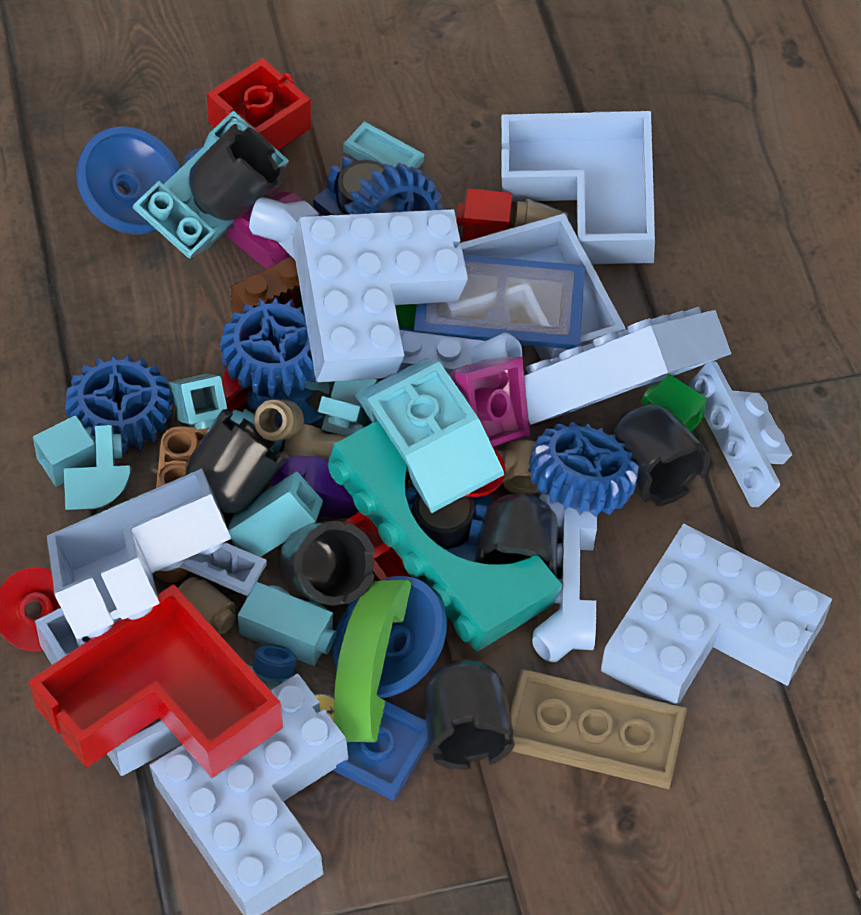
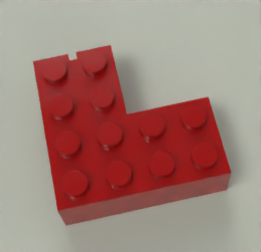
(164, 669)

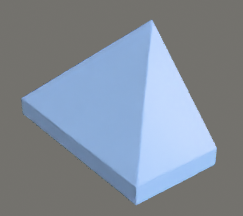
(228, 567)

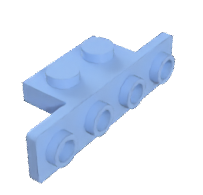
(743, 433)

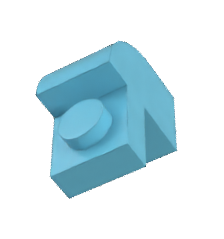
(343, 410)
(101, 484)

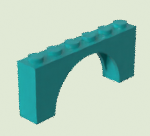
(477, 597)

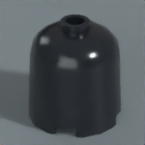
(235, 174)
(664, 452)
(235, 462)
(516, 530)
(328, 562)
(467, 715)

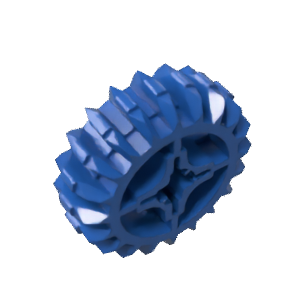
(392, 191)
(268, 348)
(142, 393)
(583, 469)

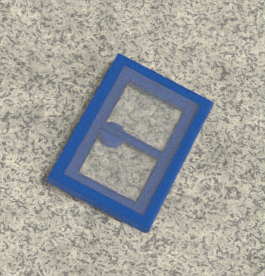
(525, 298)

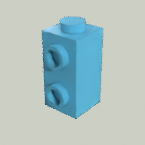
(198, 399)
(275, 515)
(280, 619)

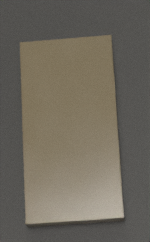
(596, 728)

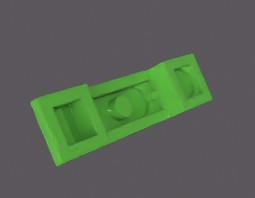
(362, 657)

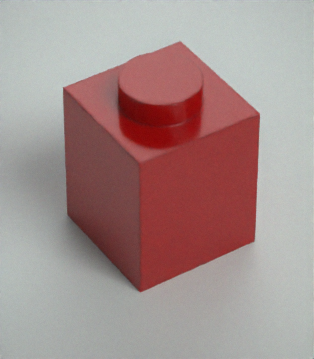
(484, 213)

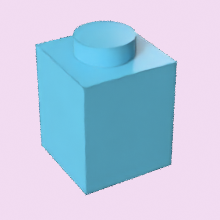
(65, 447)

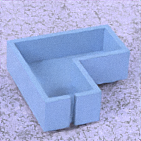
(593, 160)
(557, 243)
(357, 272)
(623, 362)
(108, 559)
(709, 599)
(241, 812)

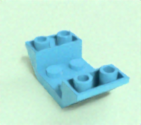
(172, 206)
(433, 432)

